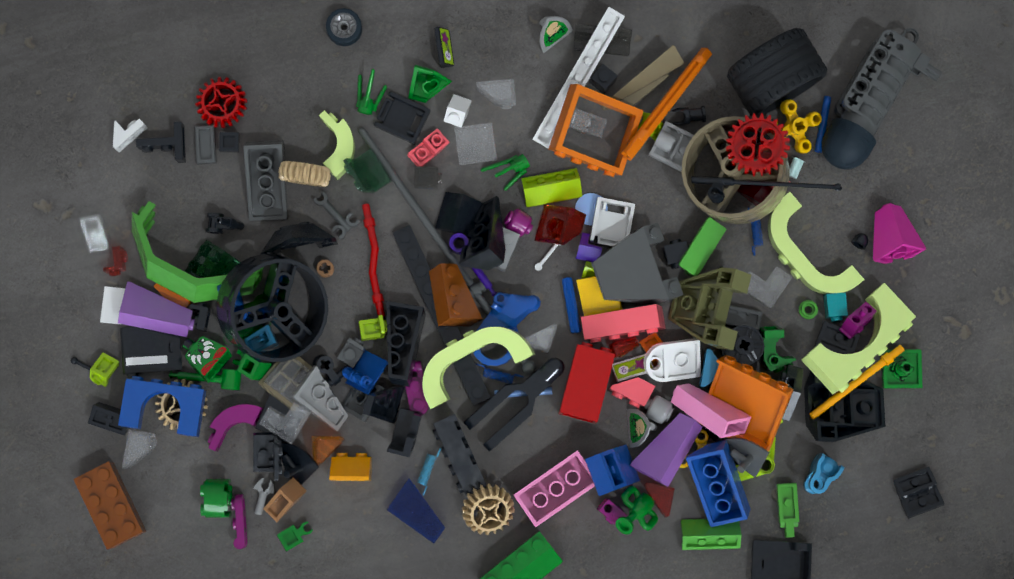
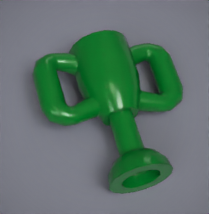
(638, 510)

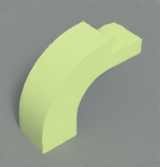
(345, 144)

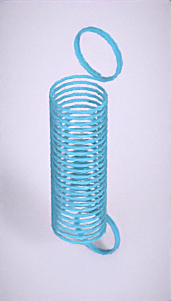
(427, 465)

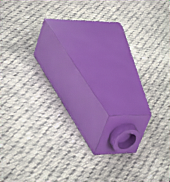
(153, 312)
(668, 450)

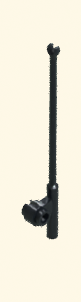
(717, 194)

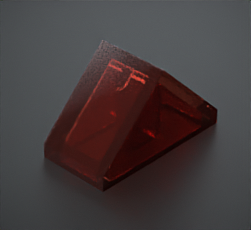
(662, 497)

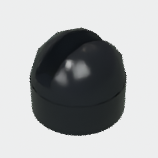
(860, 241)

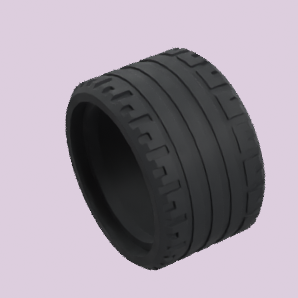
(777, 71)

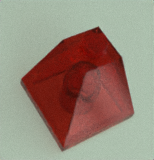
(559, 224)

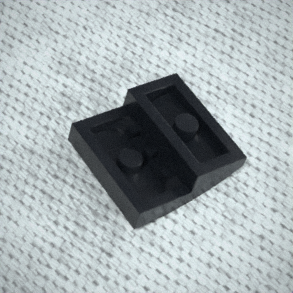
(918, 492)

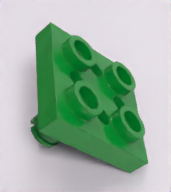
(911, 376)

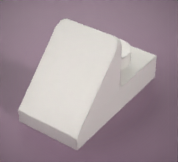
(124, 137)

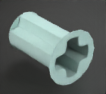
(795, 167)

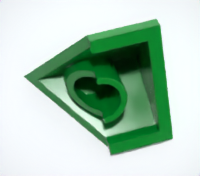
(426, 84)

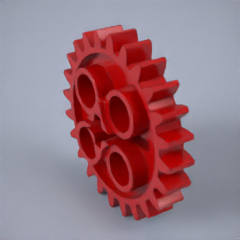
(775, 146)

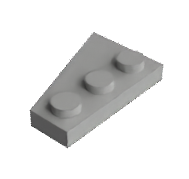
(318, 397)

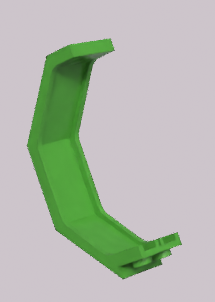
(173, 278)

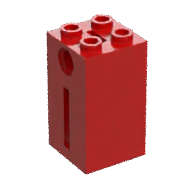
(587, 383)

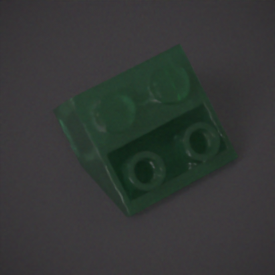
(211, 262)

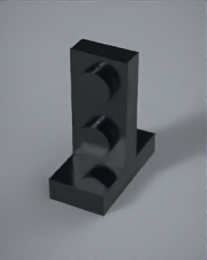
(166, 143)

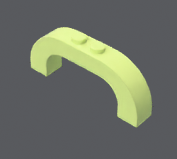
(796, 260)
(433, 375)

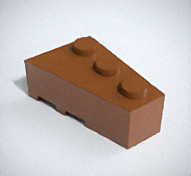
(452, 297)

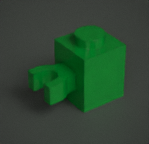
(251, 367)

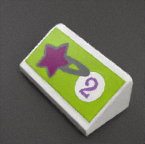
(629, 368)

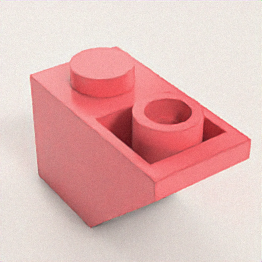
(635, 390)

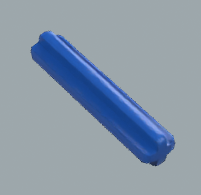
(571, 305)

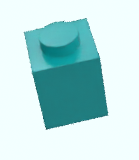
(835, 306)

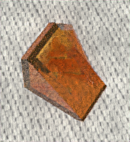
(324, 446)

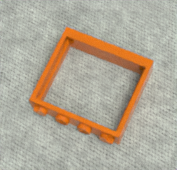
(568, 108)

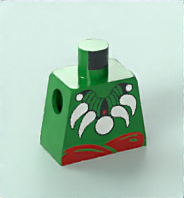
(206, 356)

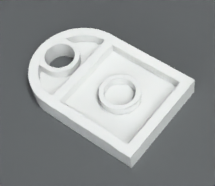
(675, 360)

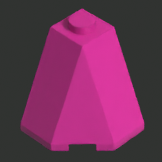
(894, 235)

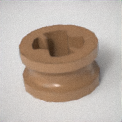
(329, 264)

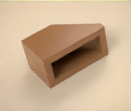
(285, 499)

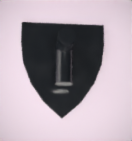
(297, 463)

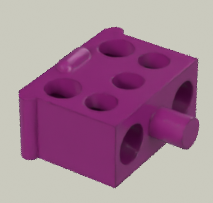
(858, 320)
(614, 512)

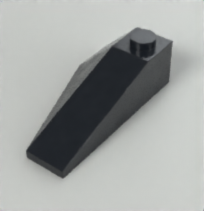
(486, 241)

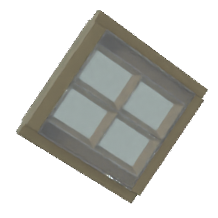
(285, 378)

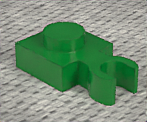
(292, 537)

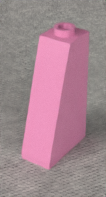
(710, 411)

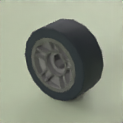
(346, 18)

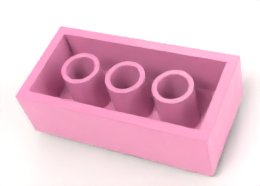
(555, 489)

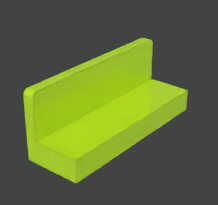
(552, 187)

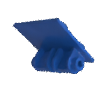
(365, 372)

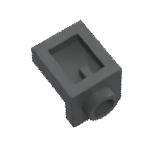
(352, 352)

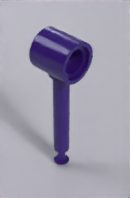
(480, 274)

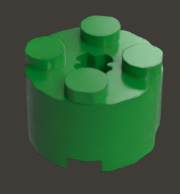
(217, 498)

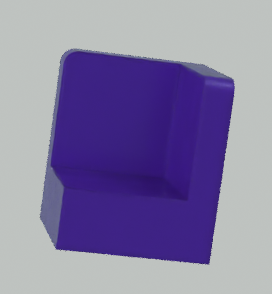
(587, 251)

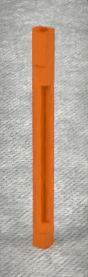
(666, 104)

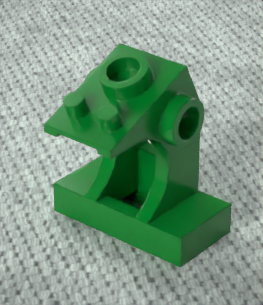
(771, 335)

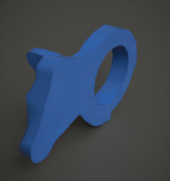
(506, 312)

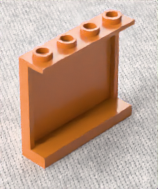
(754, 395)

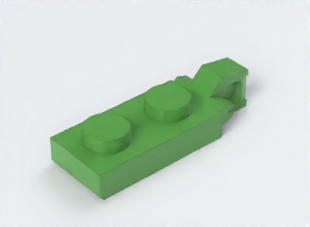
(788, 507)

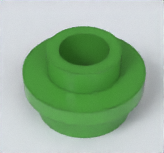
(814, 309)

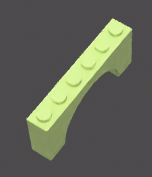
(838, 369)

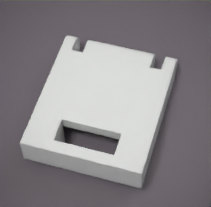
(611, 226)

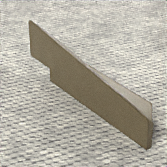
(649, 78)

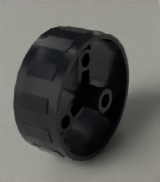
(302, 335)

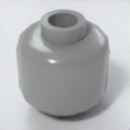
(659, 409)

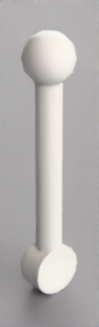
(538, 266)

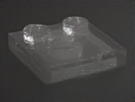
(475, 143)

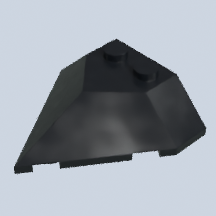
(298, 235)

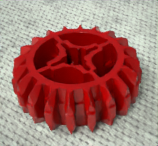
(228, 100)

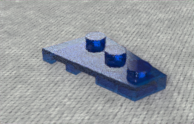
(416, 512)

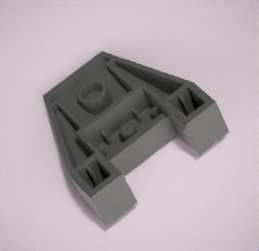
(630, 271)

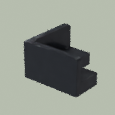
(405, 432)

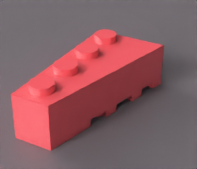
(623, 322)

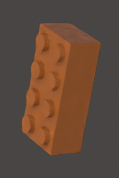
(110, 505)

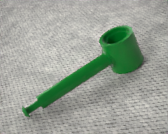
(229, 378)

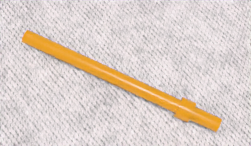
(885, 359)

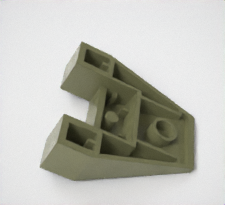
(706, 304)

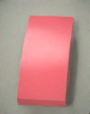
(428, 148)

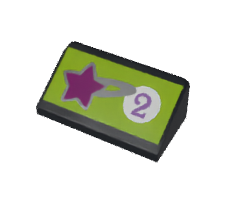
(444, 47)

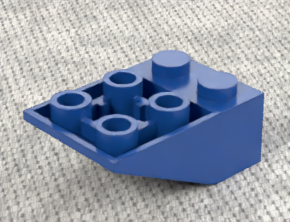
(612, 470)

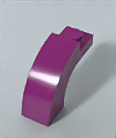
(228, 418)

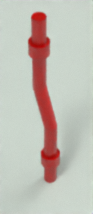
(369, 223)

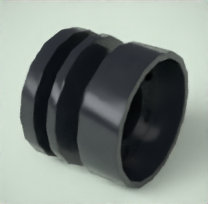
(755, 345)

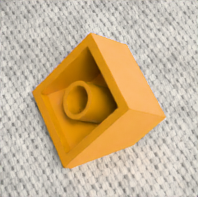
(350, 468)

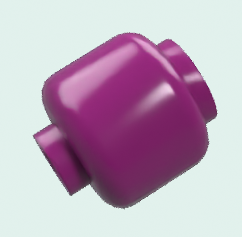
(518, 222)

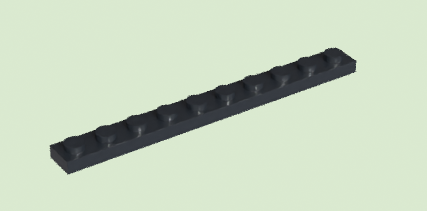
(420, 271)

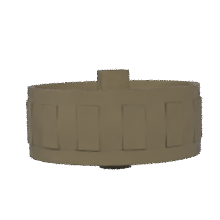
(716, 134)

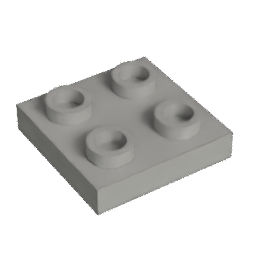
(671, 145)

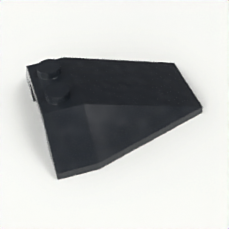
(852, 415)

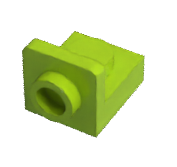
(103, 369)

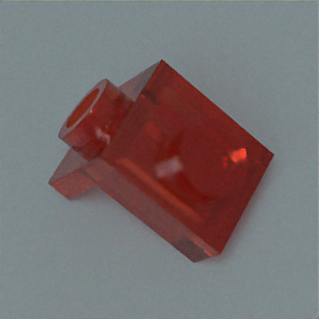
(119, 257)

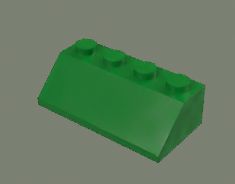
(529, 561)

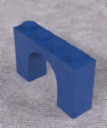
(139, 392)

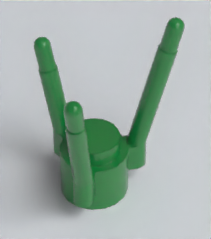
(365, 105)
(517, 163)

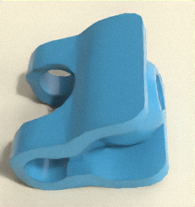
(824, 471)

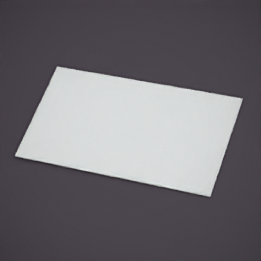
(111, 304)

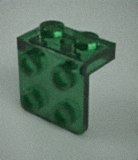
(367, 172)

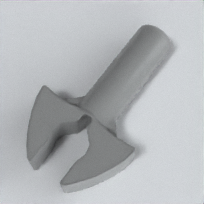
(262, 495)

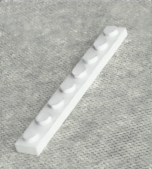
(581, 72)

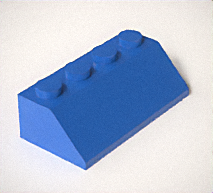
(718, 484)

